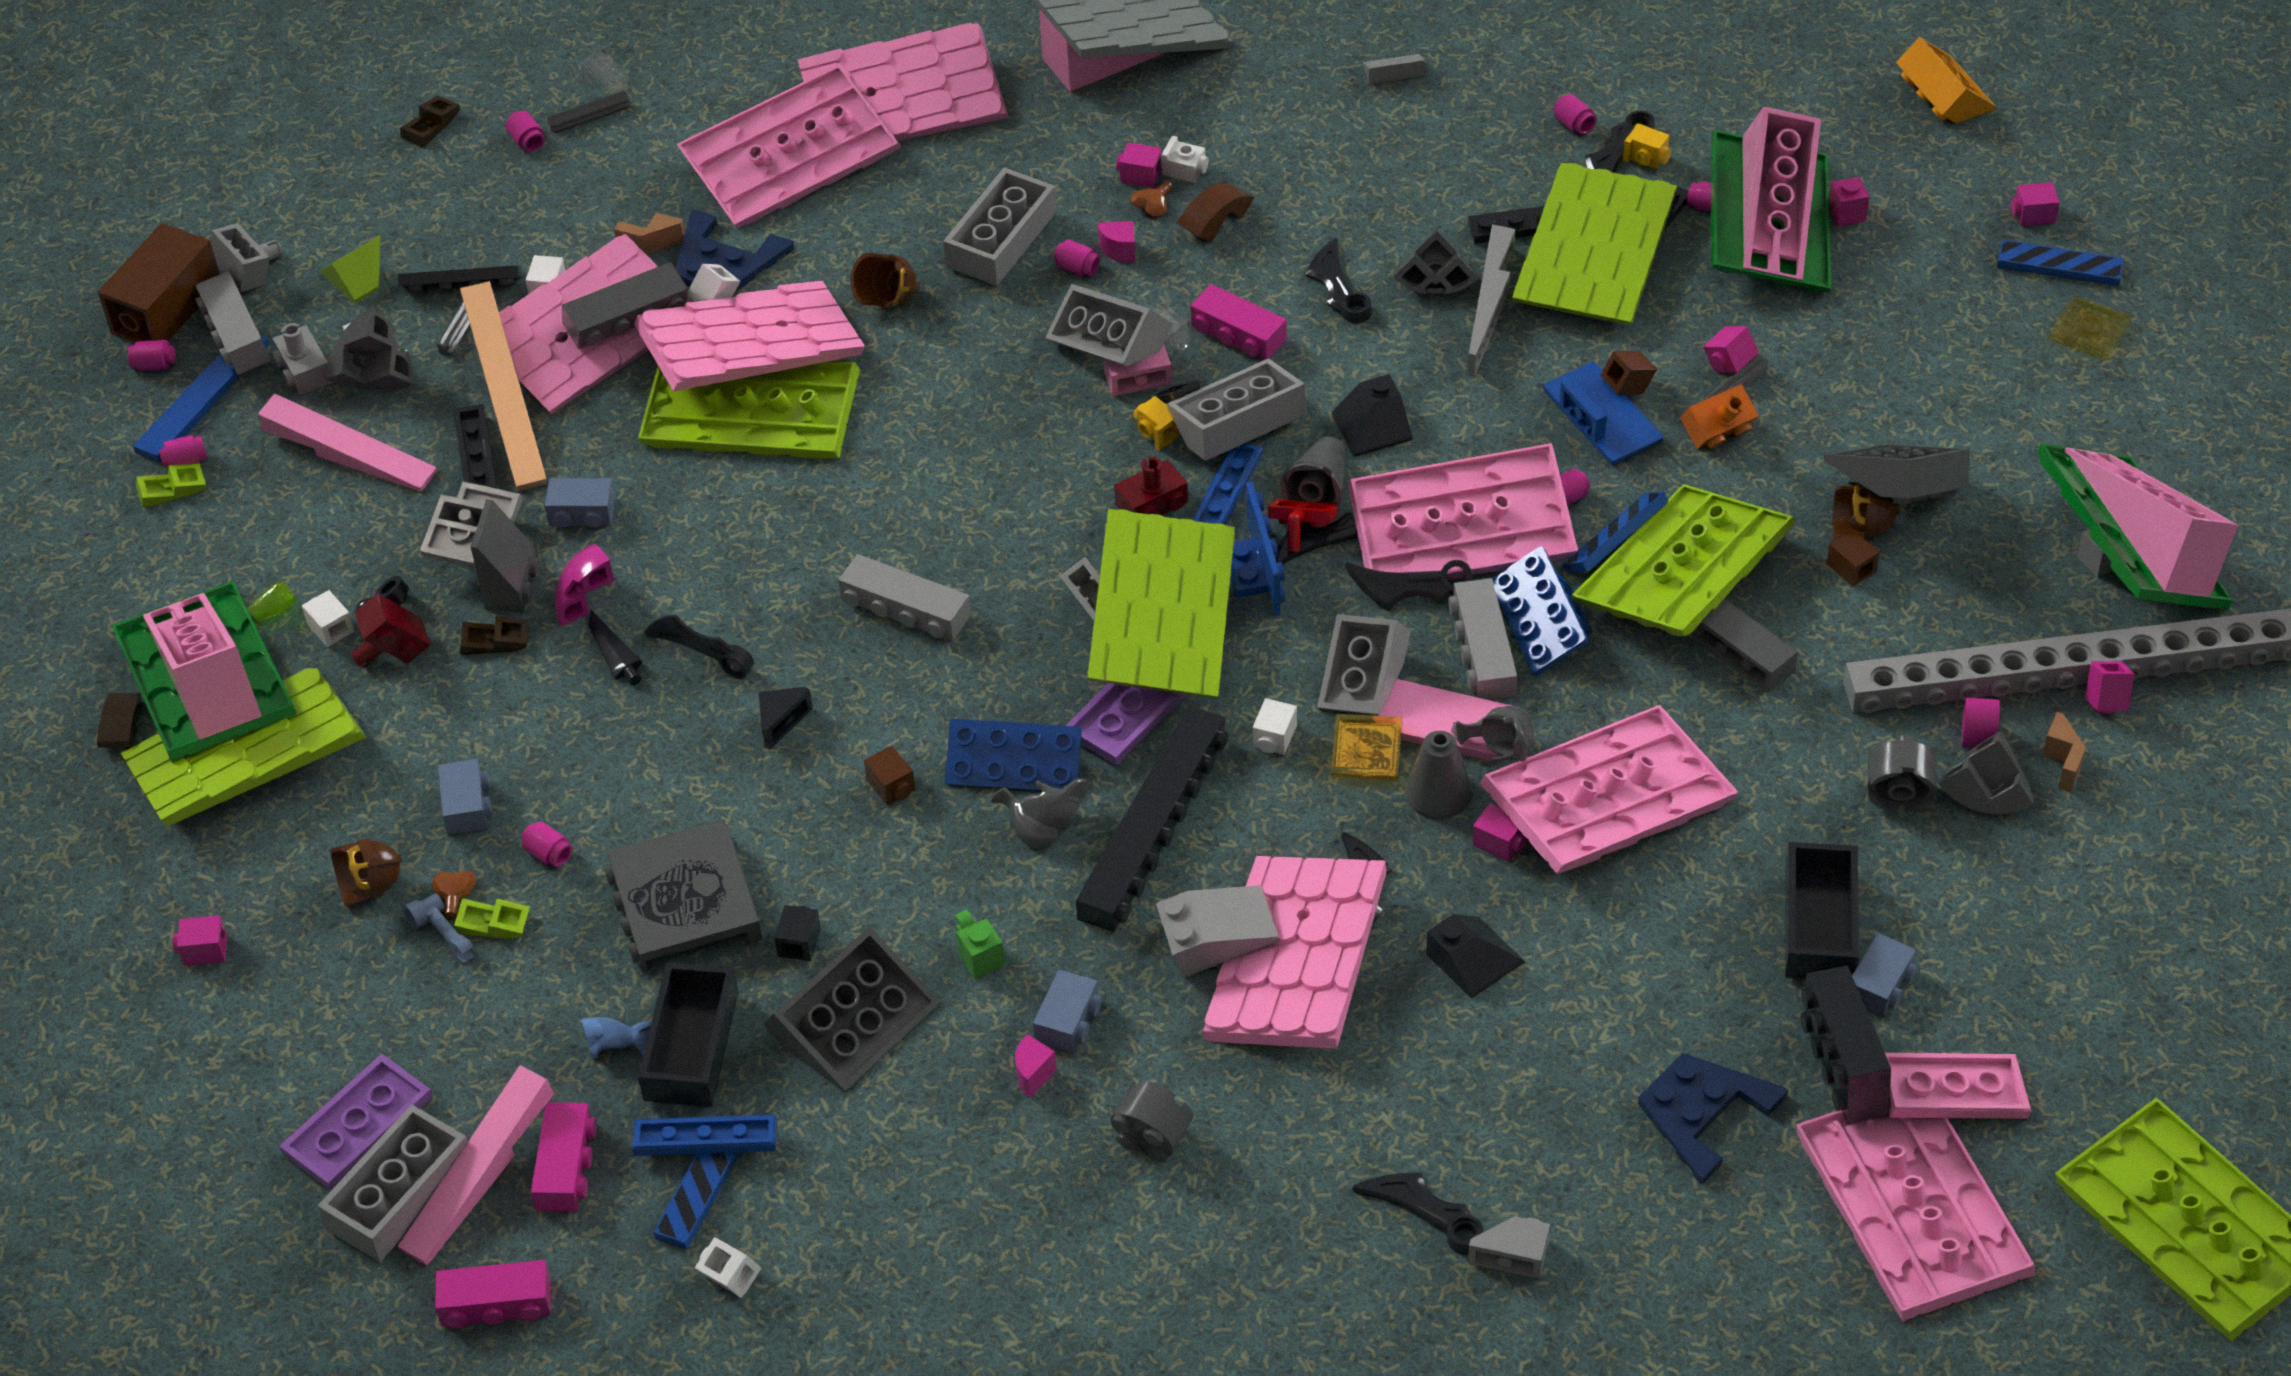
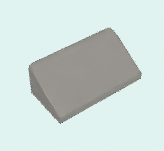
(1394, 68)

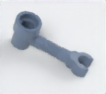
(429, 911)

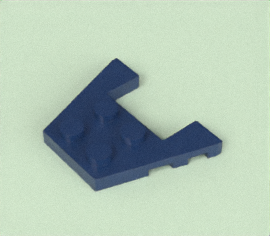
(742, 264)
(1692, 1097)

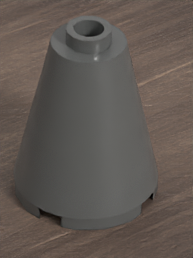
(1317, 473)
(1439, 778)

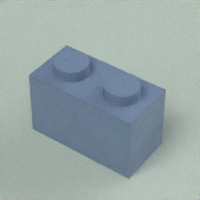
(580, 502)
(463, 796)
(1883, 974)
(1066, 1011)

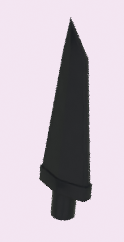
(617, 654)

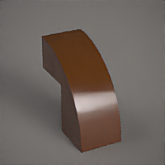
(1211, 207)

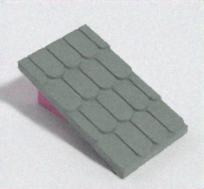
(1102, 37)

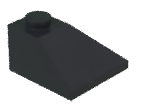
(1373, 416)
(1470, 953)

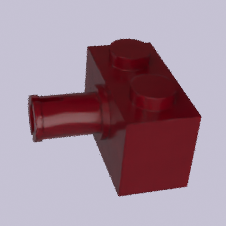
(1153, 490)
(388, 630)

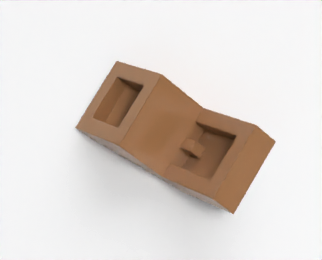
(660, 233)
(2065, 745)

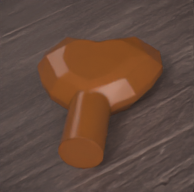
(1152, 200)
(452, 889)

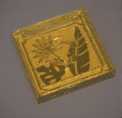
(2090, 327)
(1367, 747)

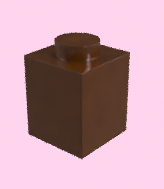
(1628, 372)
(1852, 557)
(889, 775)

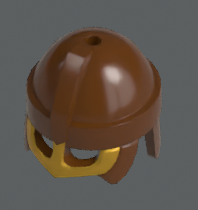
(883, 280)
(1863, 511)
(365, 869)

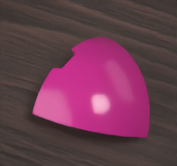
(581, 575)

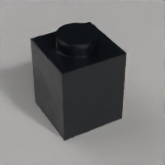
(797, 932)

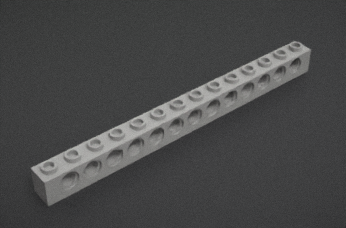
(2066, 660)

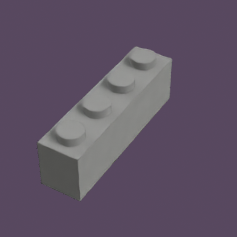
(231, 323)
(904, 597)
(1484, 639)

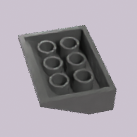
(1905, 471)
(852, 1011)

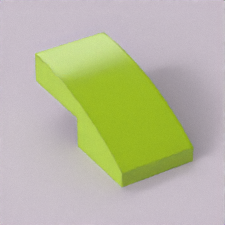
(178, 483)
(499, 921)

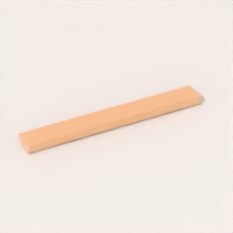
(503, 386)

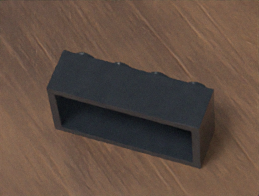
(1821, 908)
(688, 1034)
(1846, 1045)

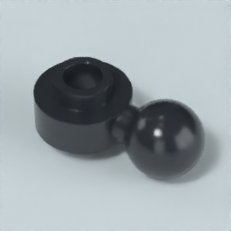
(392, 589)

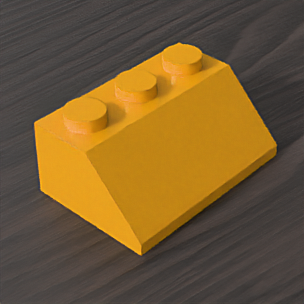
(1943, 83)

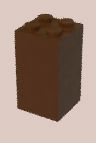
(156, 285)

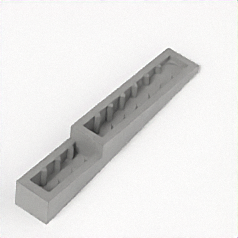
(1493, 292)

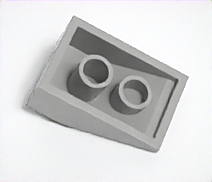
(1362, 664)
(1216, 925)

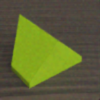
(357, 271)

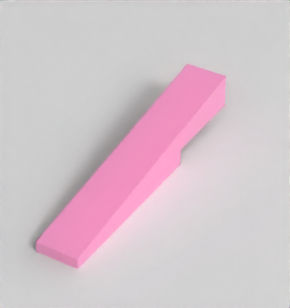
(343, 444)
(477, 1164)

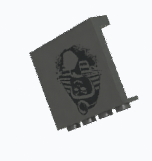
(681, 892)

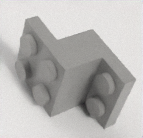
(457, 519)

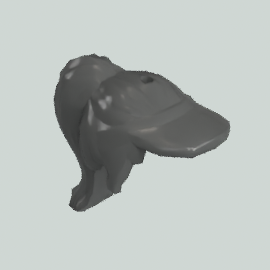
(1504, 730)
(1043, 815)

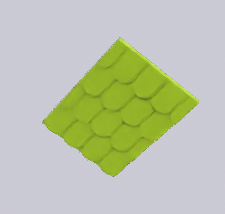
(1595, 243)
(756, 413)
(1684, 560)
(1161, 604)
(247, 761)
(2192, 1218)

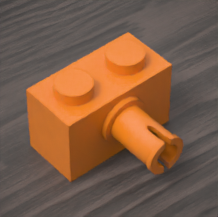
(1719, 417)

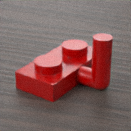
(1294, 511)

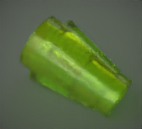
(272, 601)

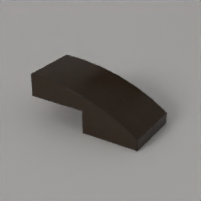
(432, 119)
(504, 636)
(118, 720)

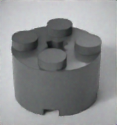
(1902, 774)
(1151, 1119)

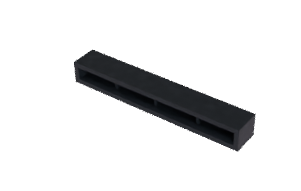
(1151, 819)

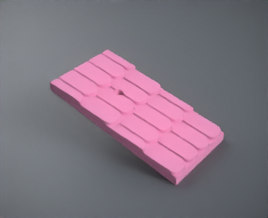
(922, 80)
(788, 146)
(748, 335)
(543, 349)
(1466, 510)
(1608, 789)
(1305, 981)
(1916, 1209)

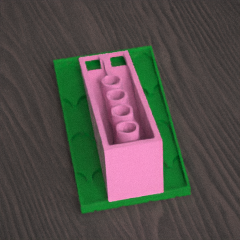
(1772, 201)
(2152, 534)
(203, 671)

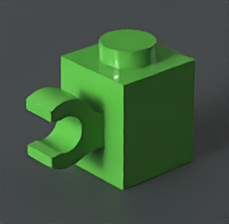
(978, 945)

